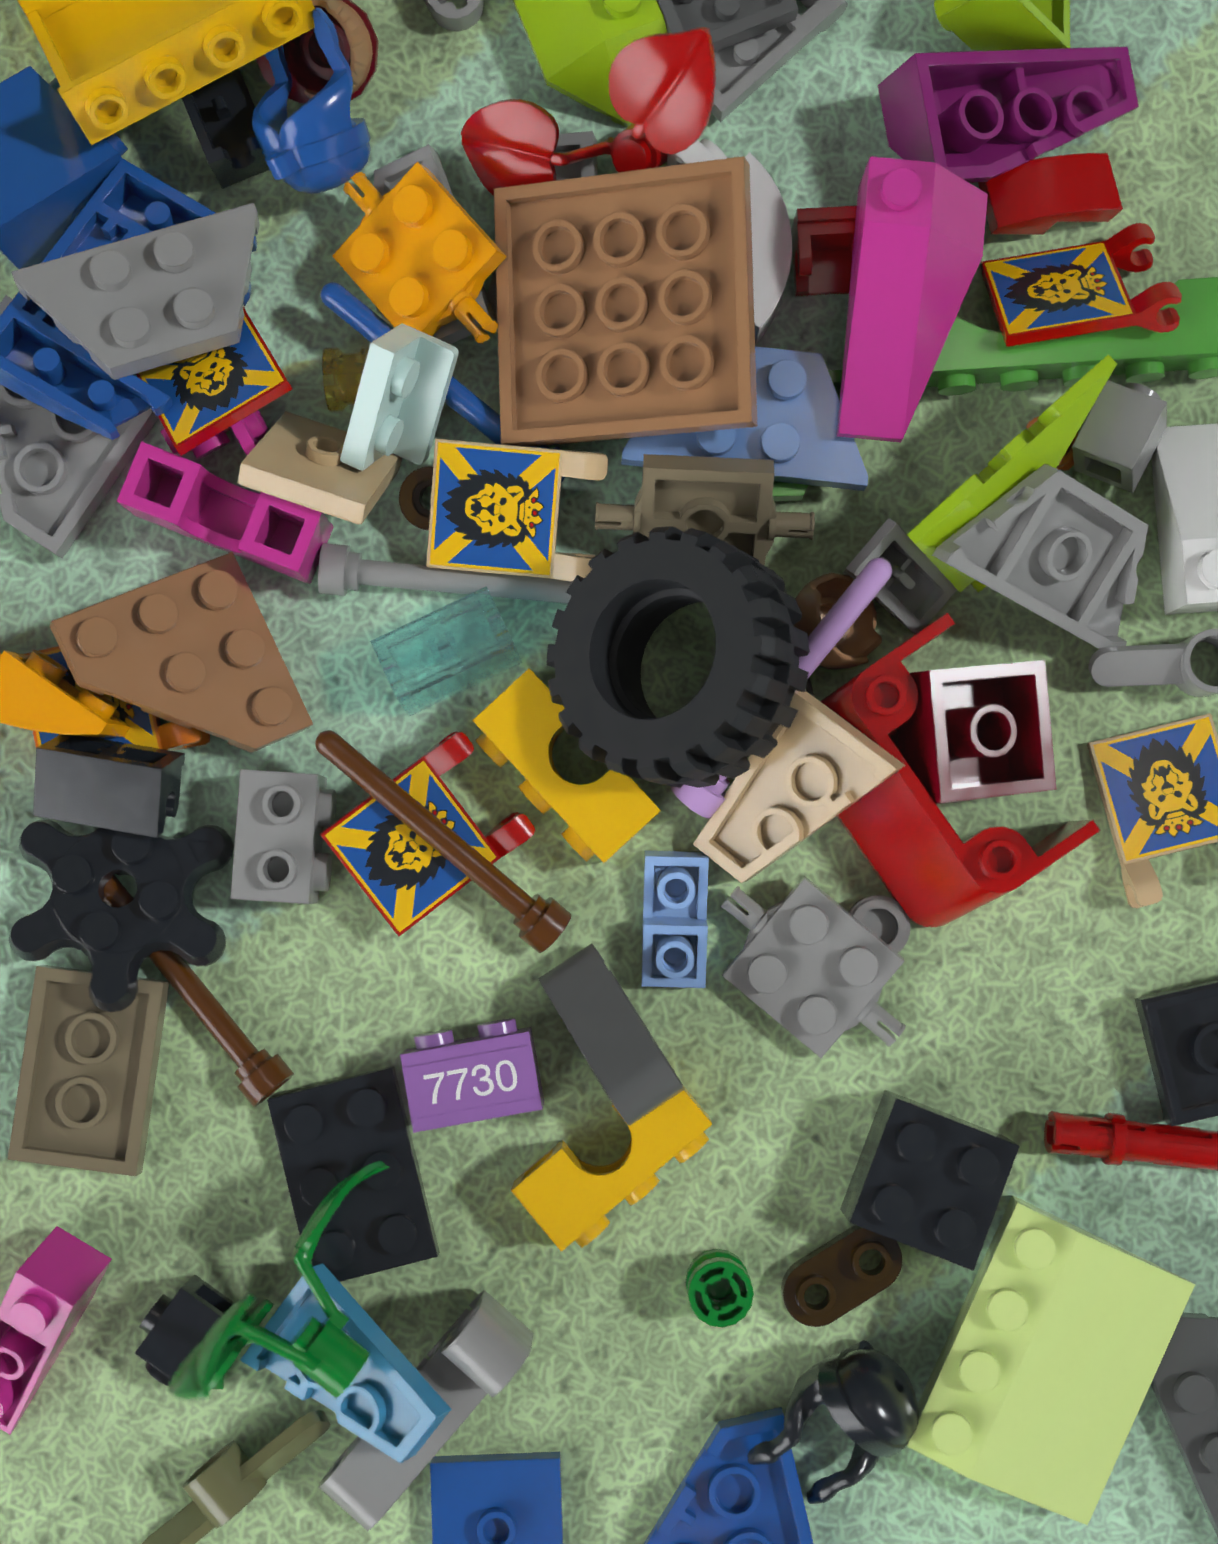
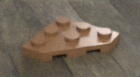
(189, 655)

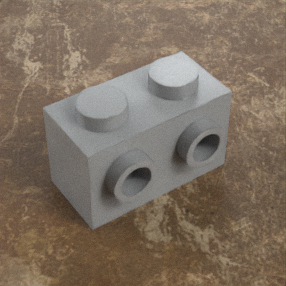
(280, 838)

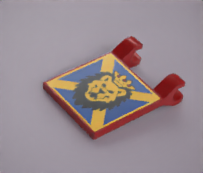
(1078, 290)
(217, 388)
(397, 866)

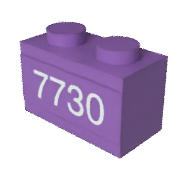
(471, 1077)

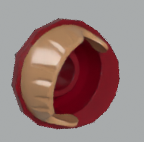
(308, 62)

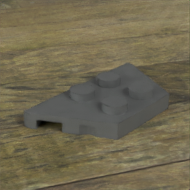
(1189, 1400)

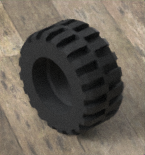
(604, 645)

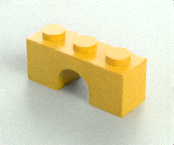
(523, 730)
(574, 1196)

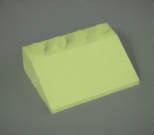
(1048, 1362)

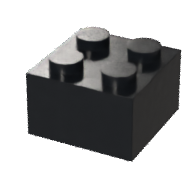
(929, 1180)

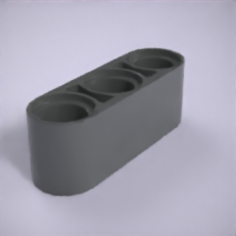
(611, 1035)

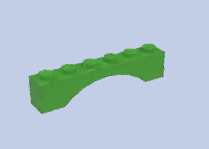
(1144, 356)

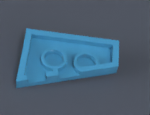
(388, 1398)

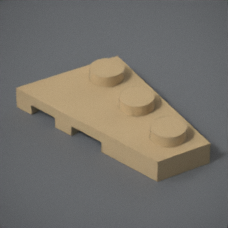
(794, 790)

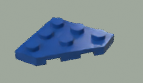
(733, 1500)

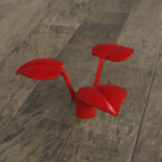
(655, 83)

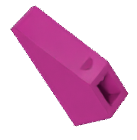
(40, 1315)

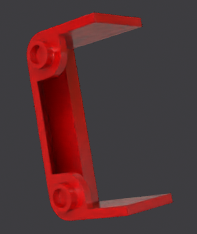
(904, 829)

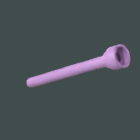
(821, 641)

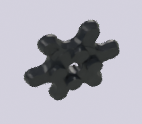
(124, 936)

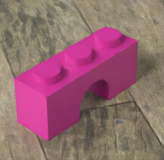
(223, 515)

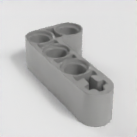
(464, 1366)

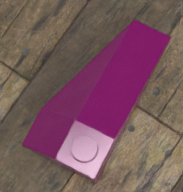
(1002, 106)

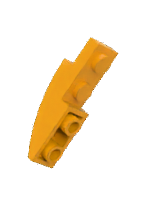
(42, 701)

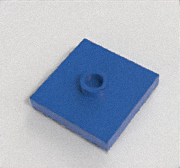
(497, 1498)

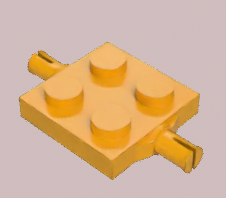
(419, 254)

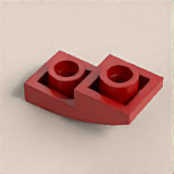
(1052, 191)

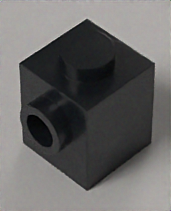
(179, 1326)

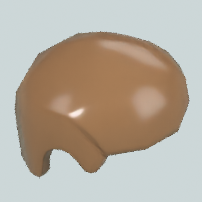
(858, 641)

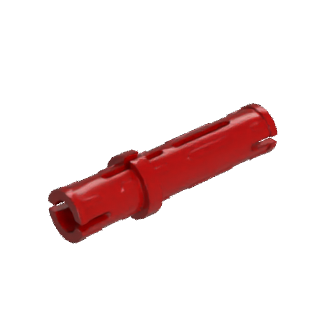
(1125, 1140)

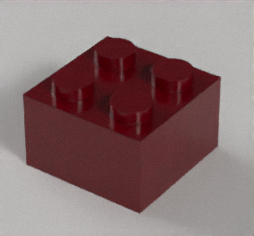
(981, 732)

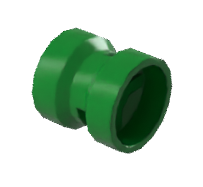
(719, 1274)

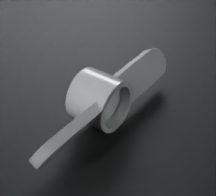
(1152, 665)

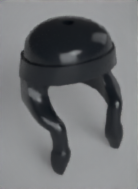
(867, 1400)

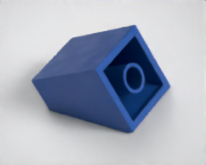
(44, 167)

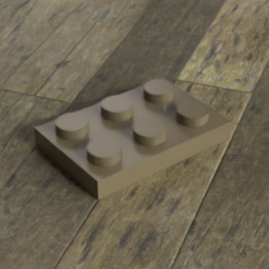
(87, 1075)

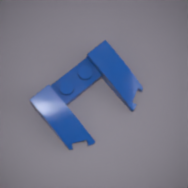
(42, 360)

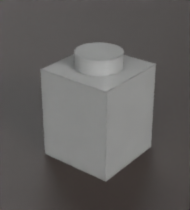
(1120, 434)

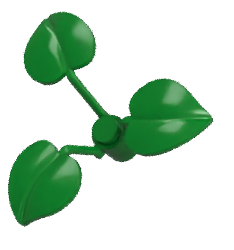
(317, 1349)

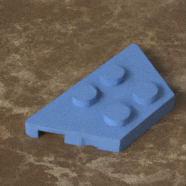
(794, 427)

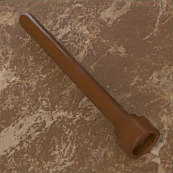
(537, 918)
(256, 1070)

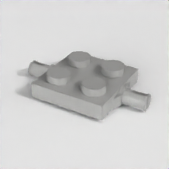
(813, 966)

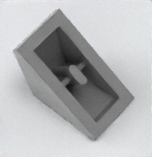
(915, 586)

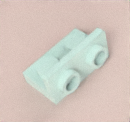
(399, 398)

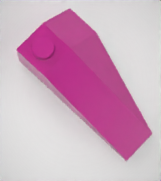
(909, 275)

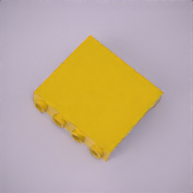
(140, 55)

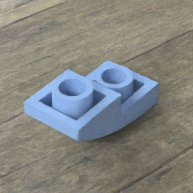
(675, 919)

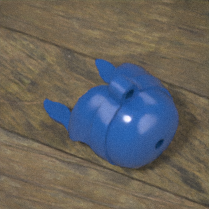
(319, 141)

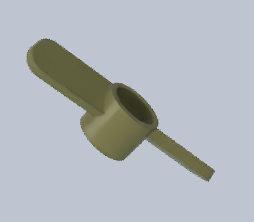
(233, 1480)

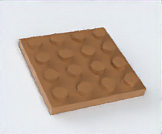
(626, 304)

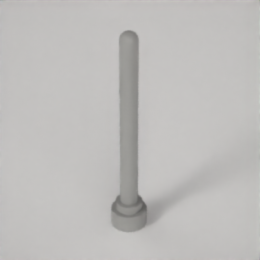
(346, 570)

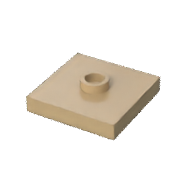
(303, 466)

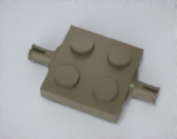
(711, 495)

